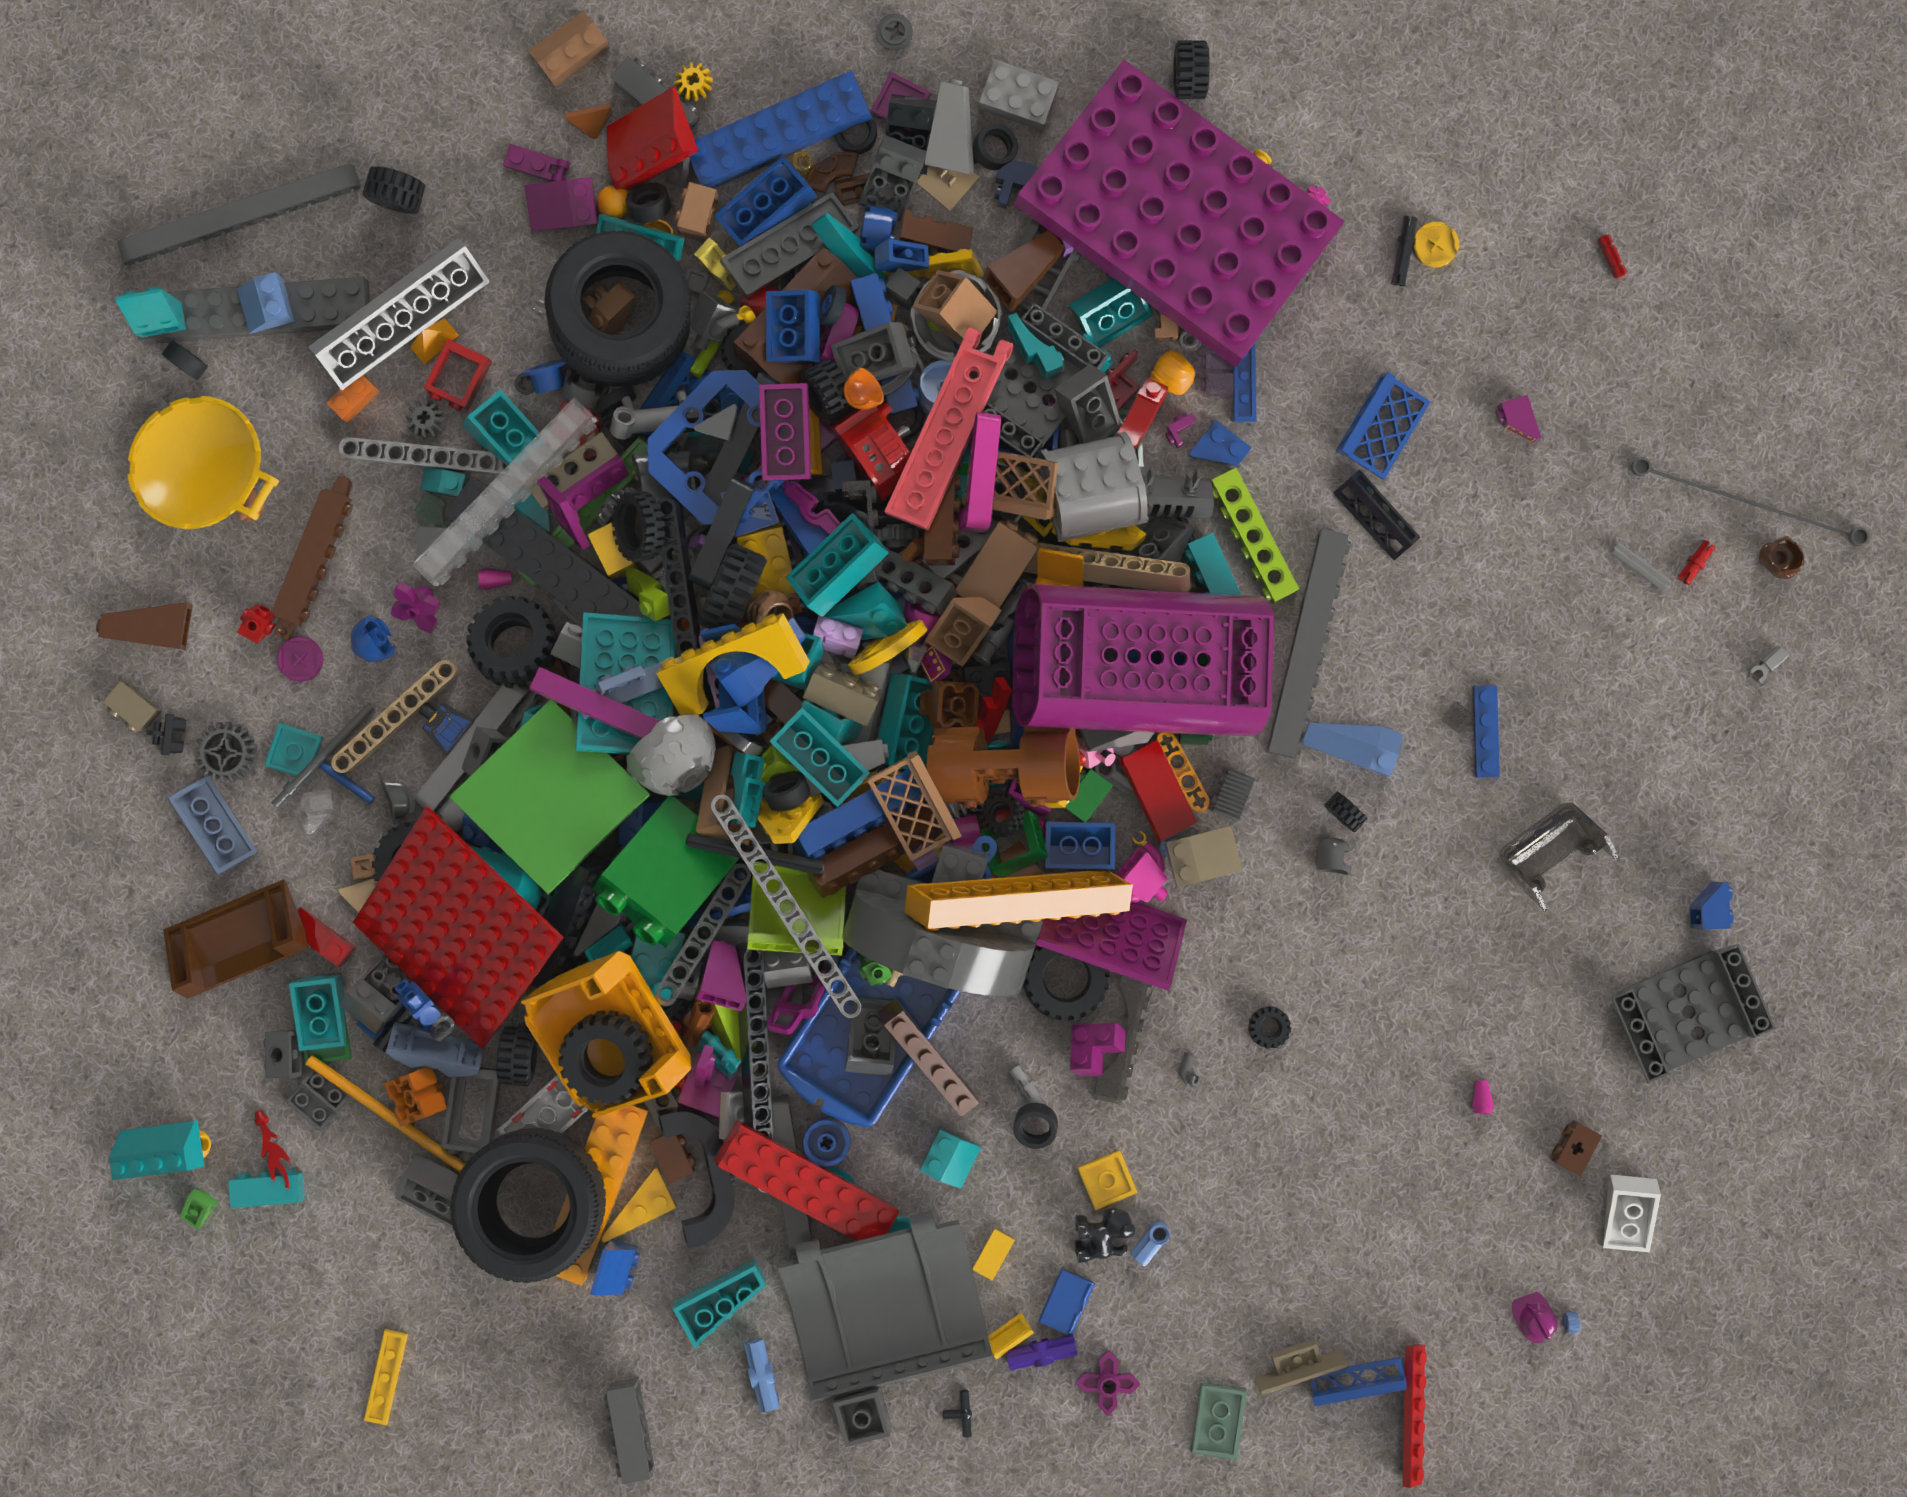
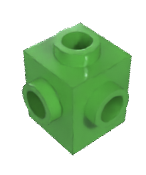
(873, 971)

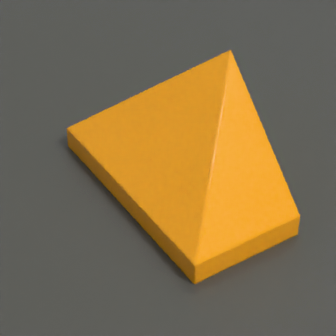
(432, 339)

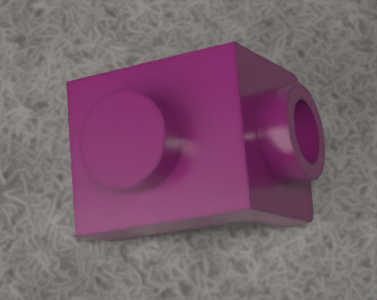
(1180, 423)

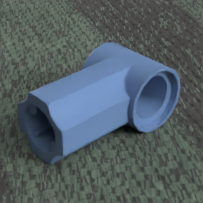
(1149, 1244)

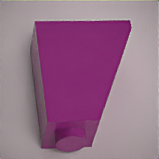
(722, 977)

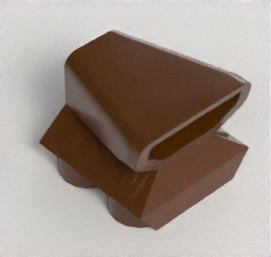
(950, 704)

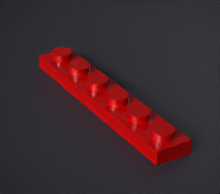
(1414, 1415)

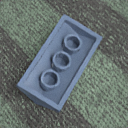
(212, 825)

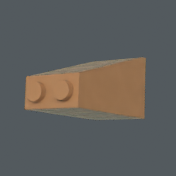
(999, 564)

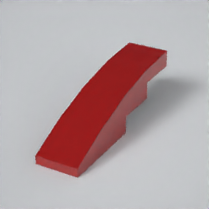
(993, 708)

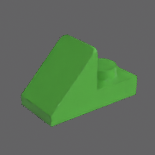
(197, 1208)

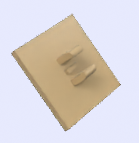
(946, 185)

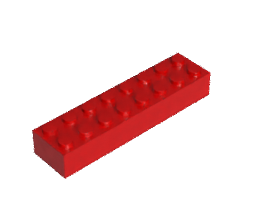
(804, 1184)

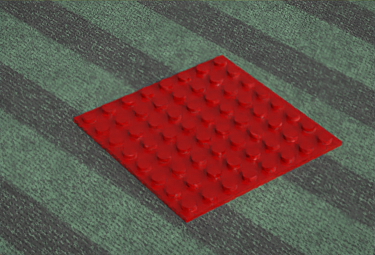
(457, 928)

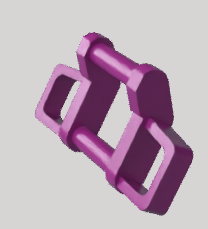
(798, 1012)

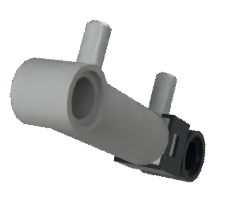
(630, 421)

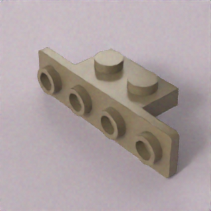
(1298, 1365)

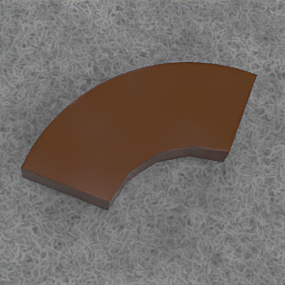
(830, 169)

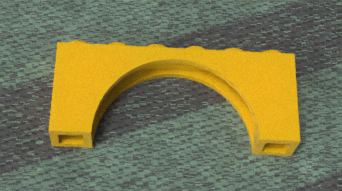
(770, 639)

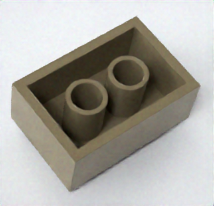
(843, 693)

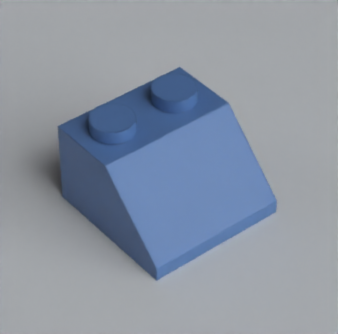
(265, 303)

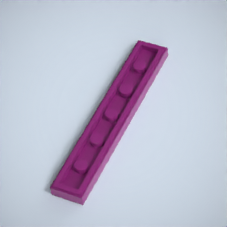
(592, 704)

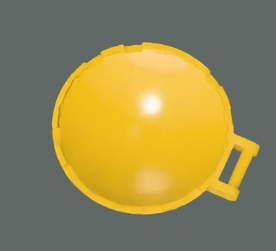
(197, 464)

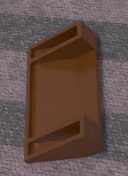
(817, 275)
(234, 940)

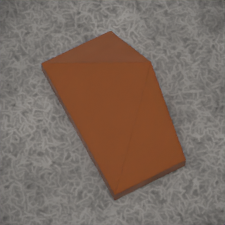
(590, 120)

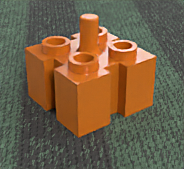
(416, 1095)

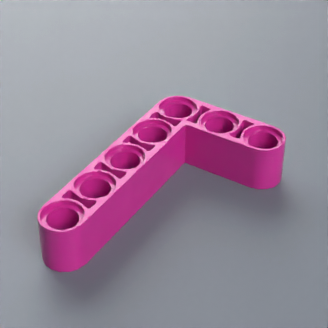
(982, 472)

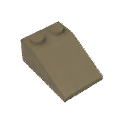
(1203, 856)

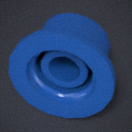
(546, 376)

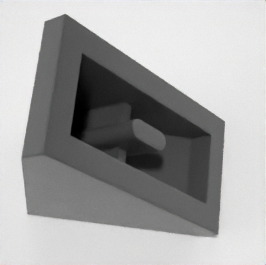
(720, 424)

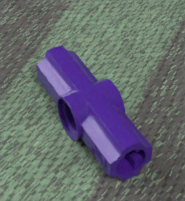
(1041, 1352)

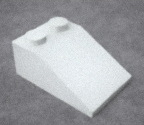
(1630, 1213)

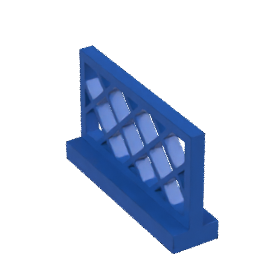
(1368, 412)

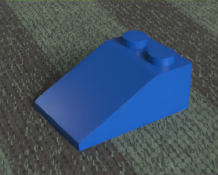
(615, 1268)

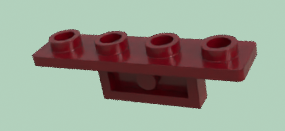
(1121, 385)

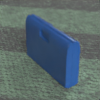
(1066, 1302)

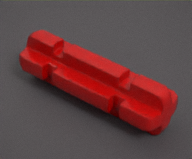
(1612, 256)

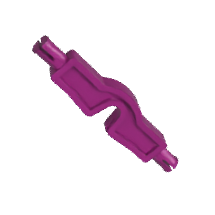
(807, 503)

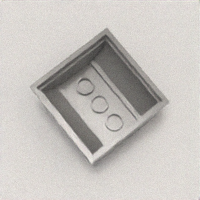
(1096, 487)

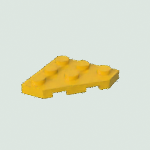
(1126, 537)
(788, 824)

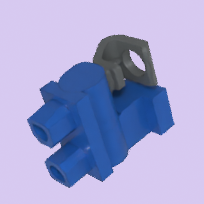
(424, 1010)

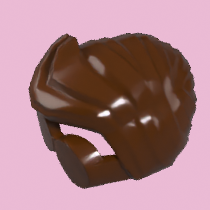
(1782, 559)

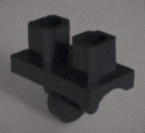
(171, 724)

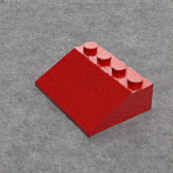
(649, 141)

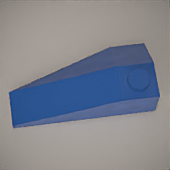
(746, 673)

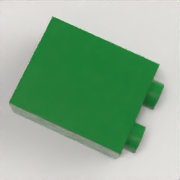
(659, 877)

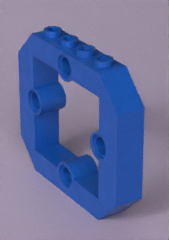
(672, 476)

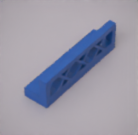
(666, 387)
(1363, 1389)

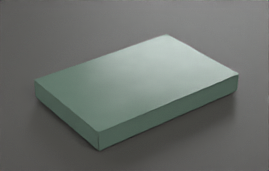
(1219, 1421)

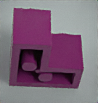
(1090, 1043)

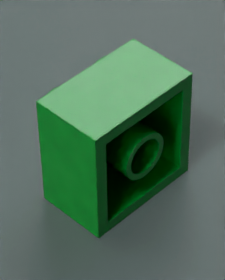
(1090, 794)

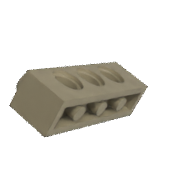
(595, 442)

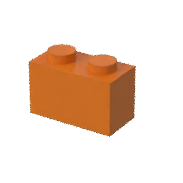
(353, 398)

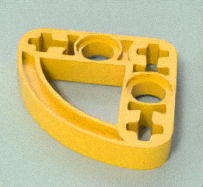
(885, 648)

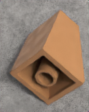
(954, 305)

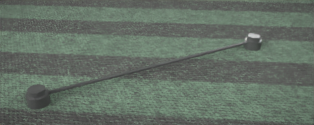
(1857, 536)

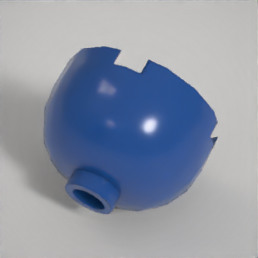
(368, 637)

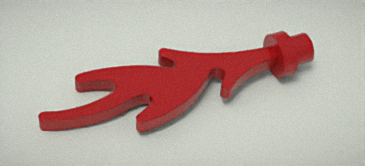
(274, 1150)

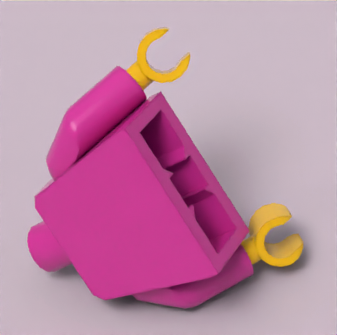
(1145, 871)

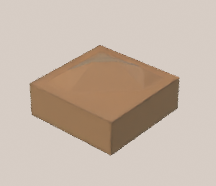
(362, 867)

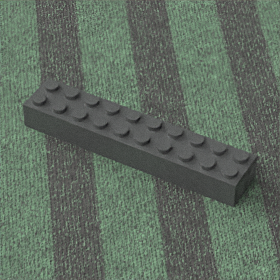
(219, 312)

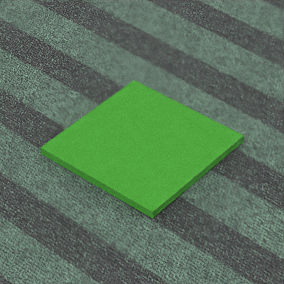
(548, 800)

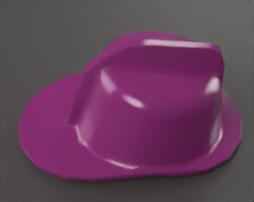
(1534, 1317)

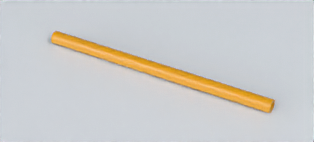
(384, 1112)

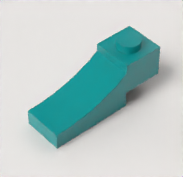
(1046, 358)
(747, 786)

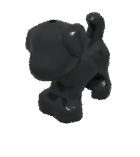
(1114, 1224)

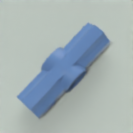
(761, 1375)

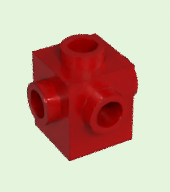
(256, 623)

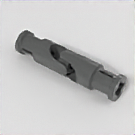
(1006, 620)

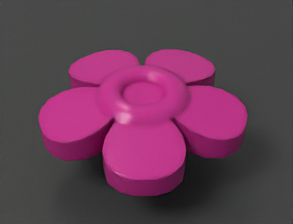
(1319, 195)

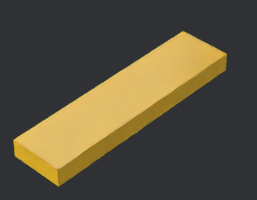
(385, 1377)

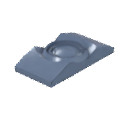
(417, 1048)

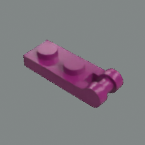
(535, 163)

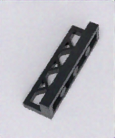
(1384, 513)

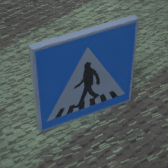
(762, 516)

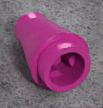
(493, 578)
(1482, 1098)

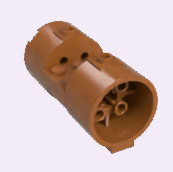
(1043, 765)

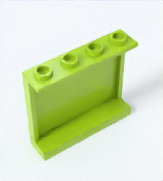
(824, 914)

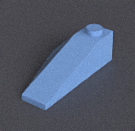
(1361, 745)

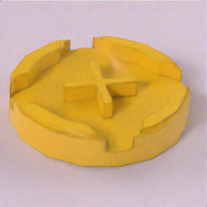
(1436, 244)

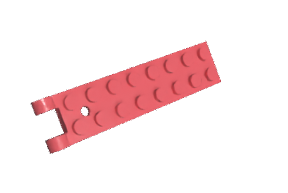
(946, 431)

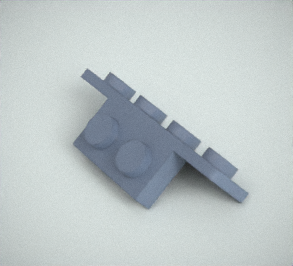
(629, 684)

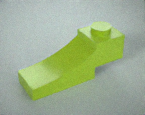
(653, 600)

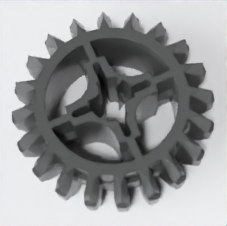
(223, 760)

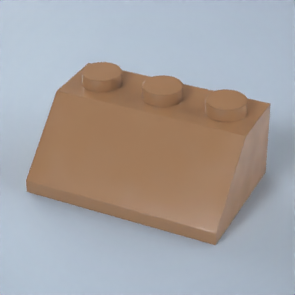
(569, 49)
(962, 627)

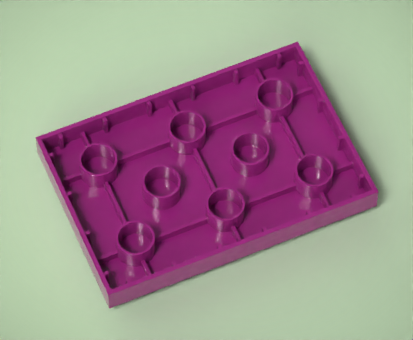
(1179, 212)

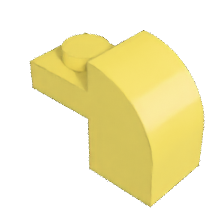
(709, 257)

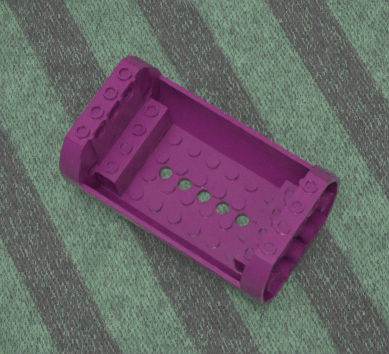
(1070, 685)

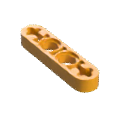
(1186, 769)

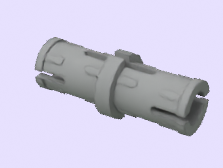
(1025, 1085)

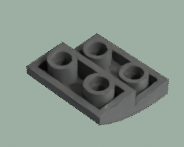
(317, 1100)

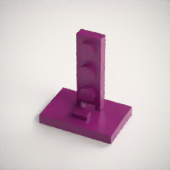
(579, 494)
(705, 1085)

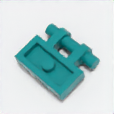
(725, 1058)

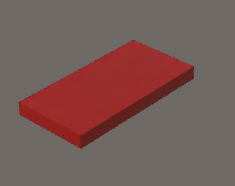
(1157, 791)

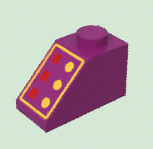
(1519, 418)
(935, 663)

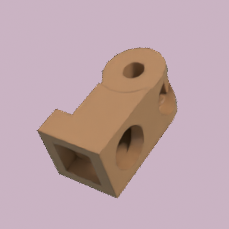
(1168, 329)

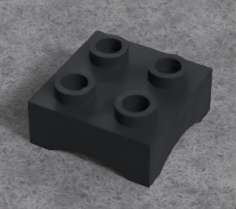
(985, 676)

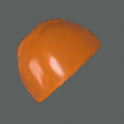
(863, 390)

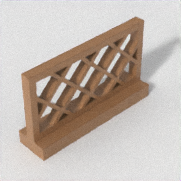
(1024, 506)
(932, 797)

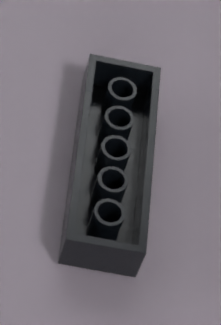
(569, 915)

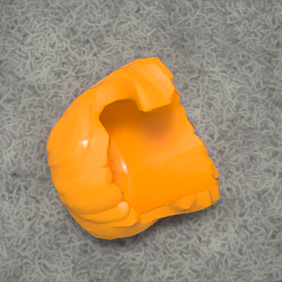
(1173, 371)

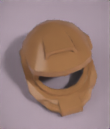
(768, 603)

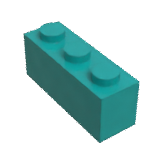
(262, 1190)

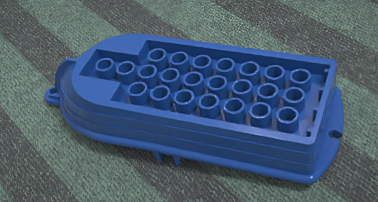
(818, 1051)

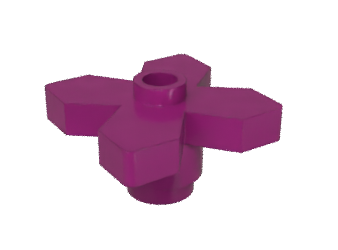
(417, 605)
(1120, 1383)

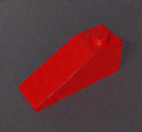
(325, 940)

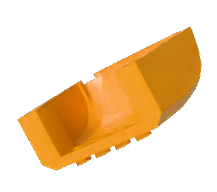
(607, 985)

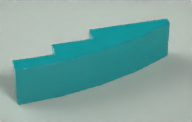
(846, 246)

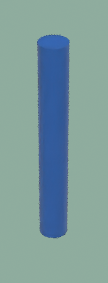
(348, 783)

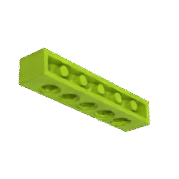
(1233, 482)

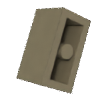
(132, 707)

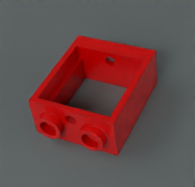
(468, 354)

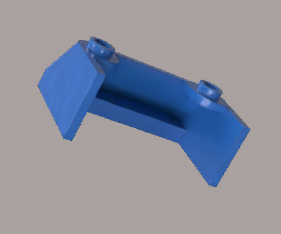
(729, 716)

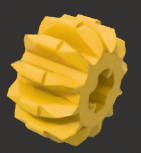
(690, 75)

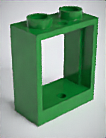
(1035, 841)

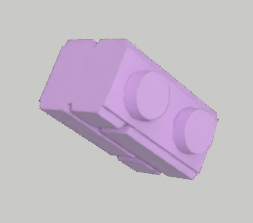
(838, 636)

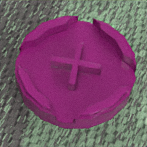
(300, 659)

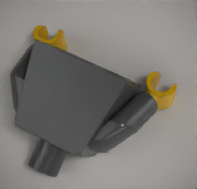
(715, 316)

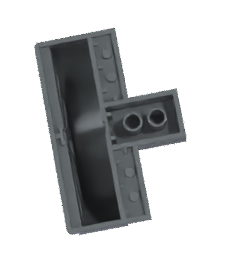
(965, 959)

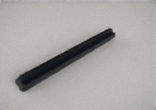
(776, 858)

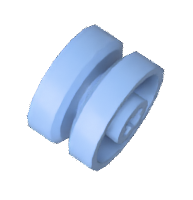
(931, 383)

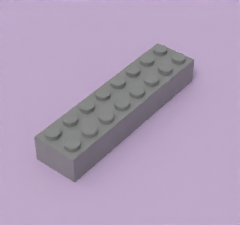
(399, 314)

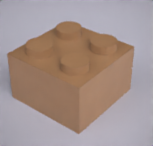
(698, 212)

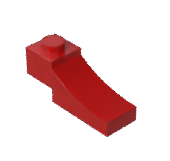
(1144, 410)

